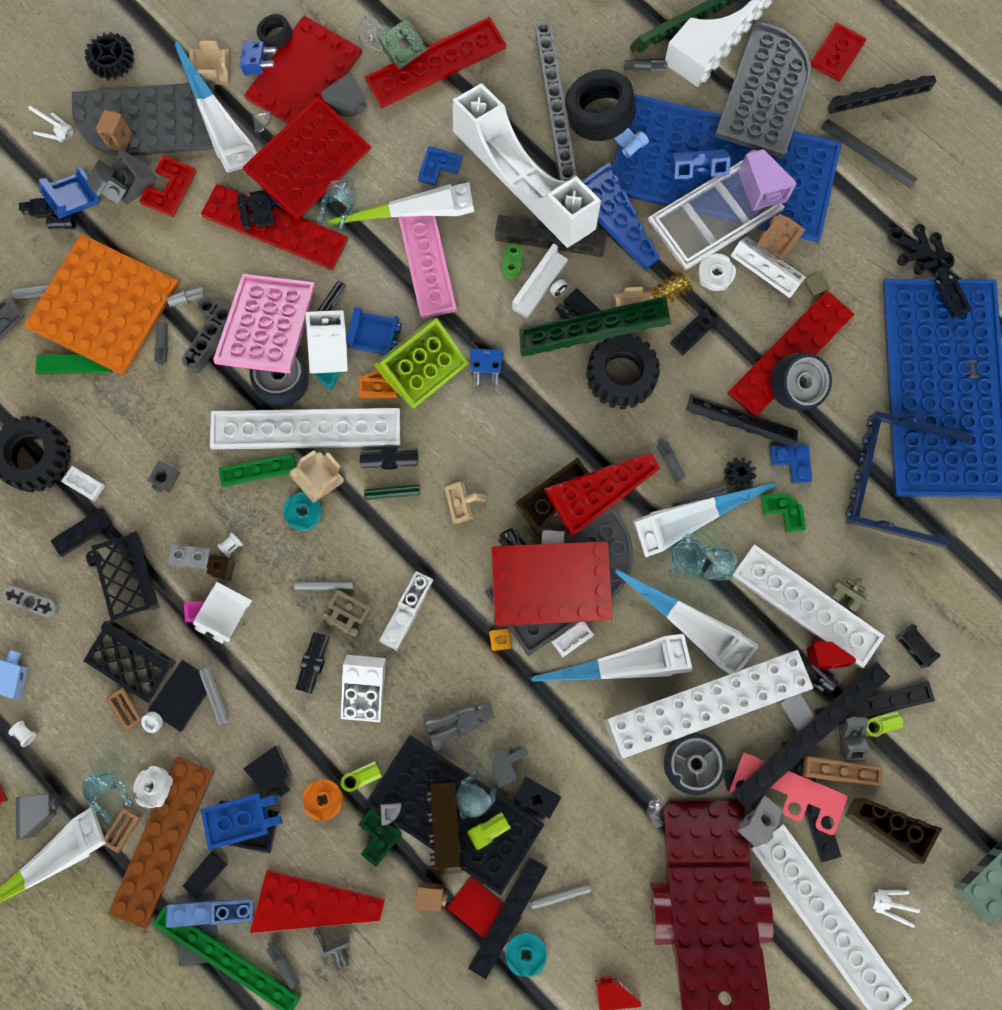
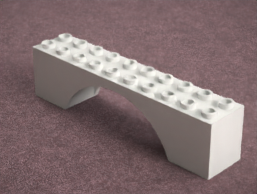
(704, 43)
(562, 206)
(707, 704)

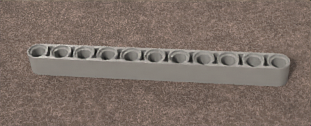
(553, 103)

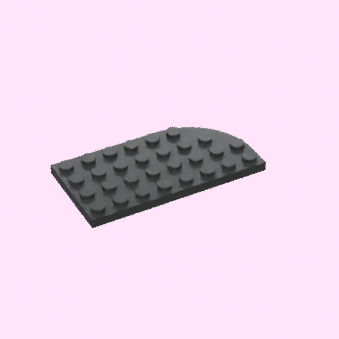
(766, 91)
(158, 116)
(605, 528)

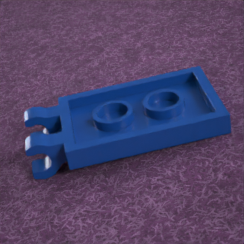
(238, 820)

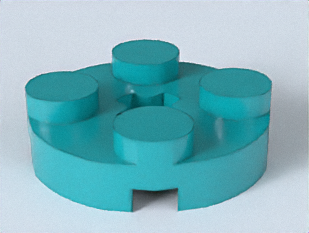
(307, 521)
(538, 954)

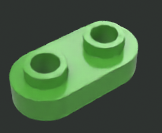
(512, 259)

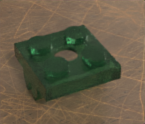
(397, 55)

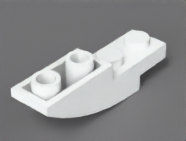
(406, 611)

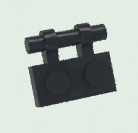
(262, 210)
(576, 303)

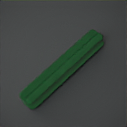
(392, 492)

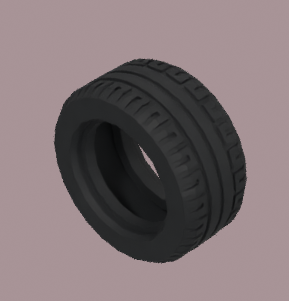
(599, 85)

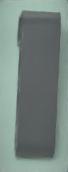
(204, 337)

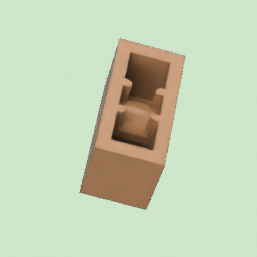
(114, 130)
(431, 897)

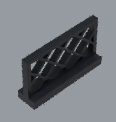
(142, 572)
(136, 645)

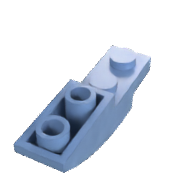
(209, 912)

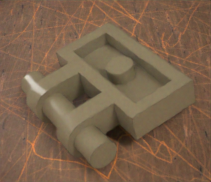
(350, 608)

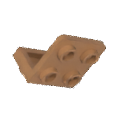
(780, 236)

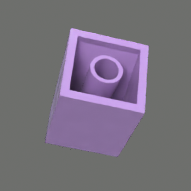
(764, 180)

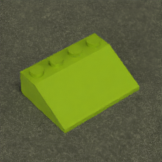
(421, 363)

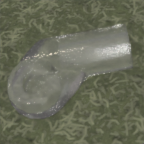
(653, 811)

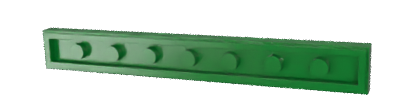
(231, 963)

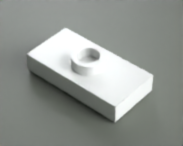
(83, 483)
(572, 638)

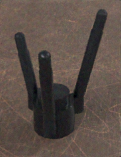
(509, 537)
(826, 680)

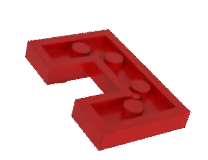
(180, 180)

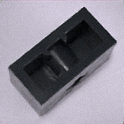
(548, 797)

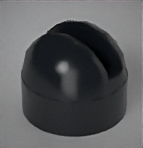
(90, 559)

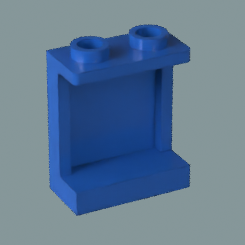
(69, 194)
(372, 332)

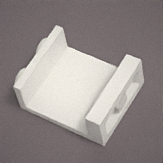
(221, 612)

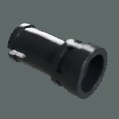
(67, 222)

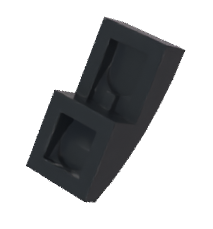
(204, 875)

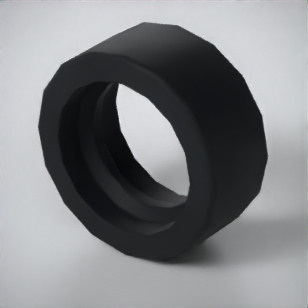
(268, 24)

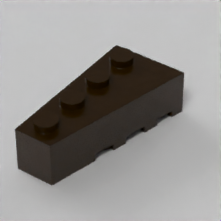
(536, 505)
(445, 828)
(900, 832)

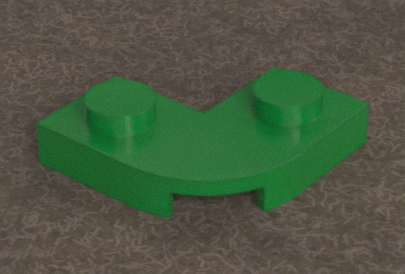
(784, 504)

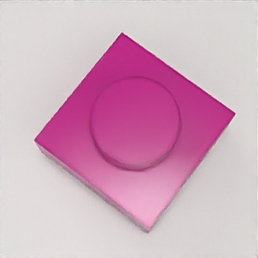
(191, 610)

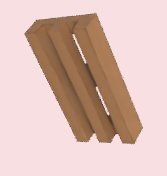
(134, 723)
(131, 814)

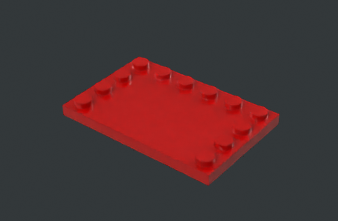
(302, 70)
(307, 158)
(551, 583)

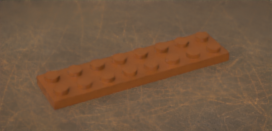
(161, 845)

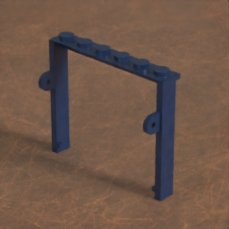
(865, 459)

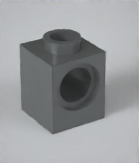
(162, 469)

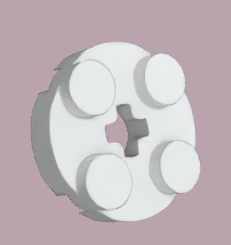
(711, 281)
(152, 797)

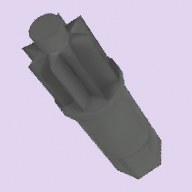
(645, 65)
(161, 343)
(670, 459)
(282, 964)

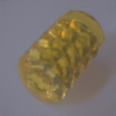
(672, 287)

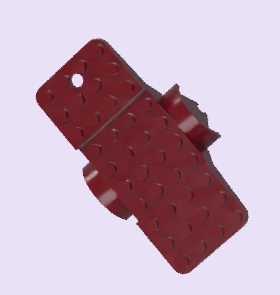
(712, 908)

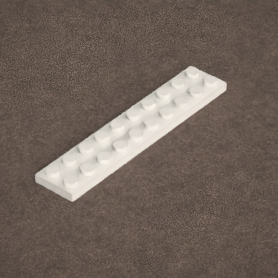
(305, 428)
(830, 923)

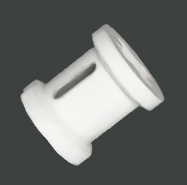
(230, 544)
(22, 733)

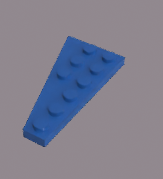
(620, 218)

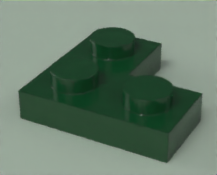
(383, 837)

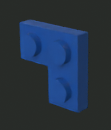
(438, 160)
(798, 459)

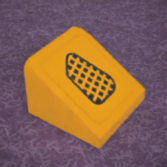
(500, 639)

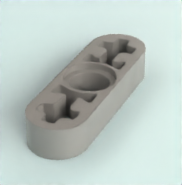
(25, 595)

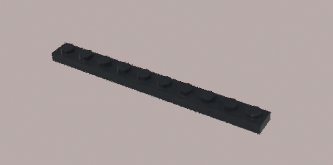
(810, 735)

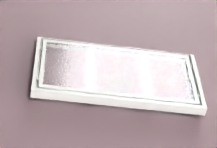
(708, 218)

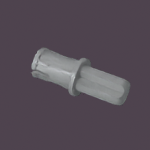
(185, 296)

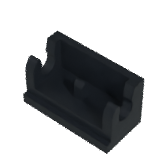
(917, 646)

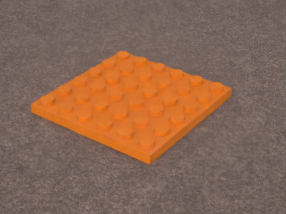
(101, 304)

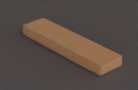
(842, 771)

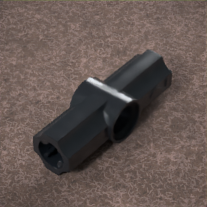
(389, 458)
(312, 662)

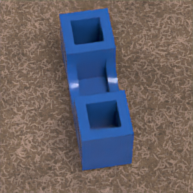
(710, 161)

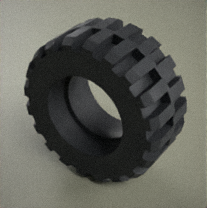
(630, 349)
(51, 464)

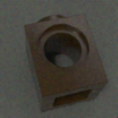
(220, 567)

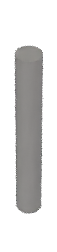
(324, 585)
(560, 896)

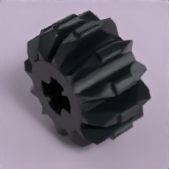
(745, 469)

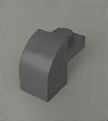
(102, 182)
(853, 738)
(502, 765)

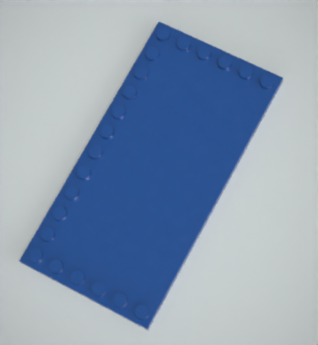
(688, 129)
(930, 384)

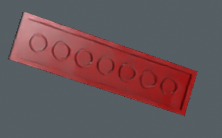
(437, 63)
(296, 237)
(807, 335)

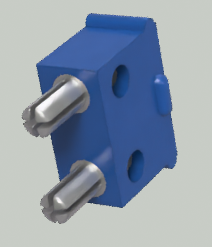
(254, 57)
(486, 359)

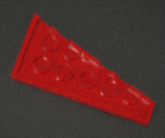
(590, 495)
(302, 903)

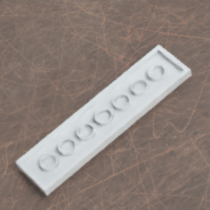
(807, 605)

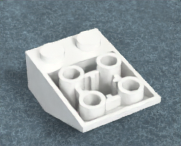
(326, 341)
(362, 688)

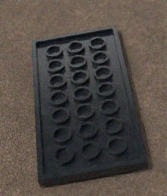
(408, 783)

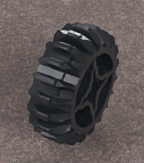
(109, 56)

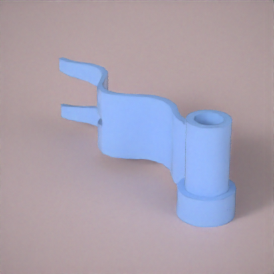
(628, 140)

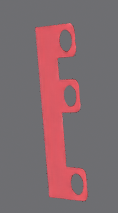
(800, 791)

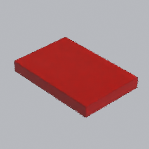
(837, 52)

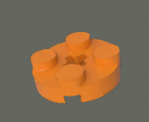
(311, 801)

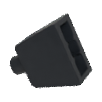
(270, 771)

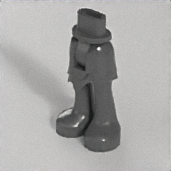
(467, 719)

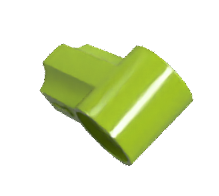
(884, 723)
(363, 776)
(484, 832)

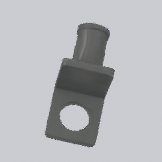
(334, 948)

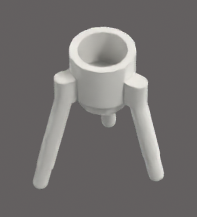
(61, 129)
(881, 902)

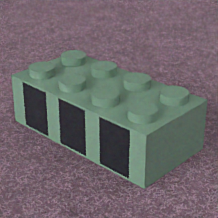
(983, 886)

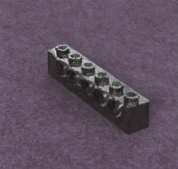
(536, 234)

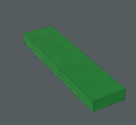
(67, 365)
(257, 470)

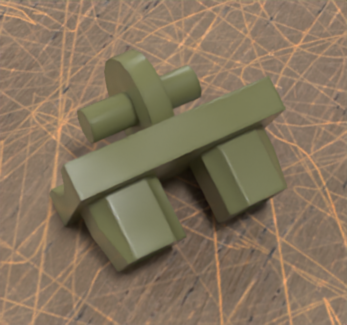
(857, 599)

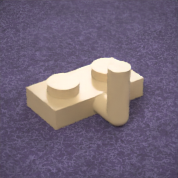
(459, 502)

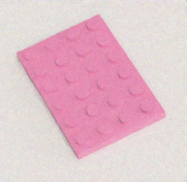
(265, 323)

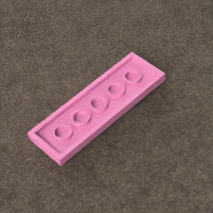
(427, 265)

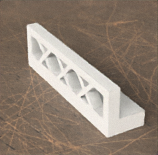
(768, 266)
(539, 282)

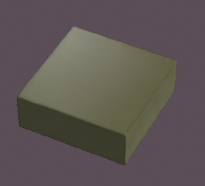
(816, 285)

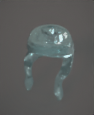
(338, 191)
(684, 557)
(723, 566)
(96, 784)
(475, 796)

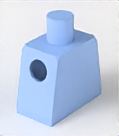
(12, 676)

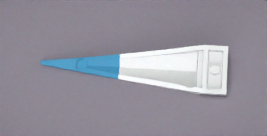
(227, 138)
(668, 526)
(717, 640)
(653, 659)

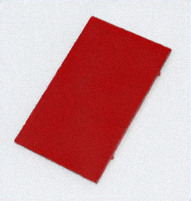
(476, 906)

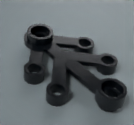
(923, 249)

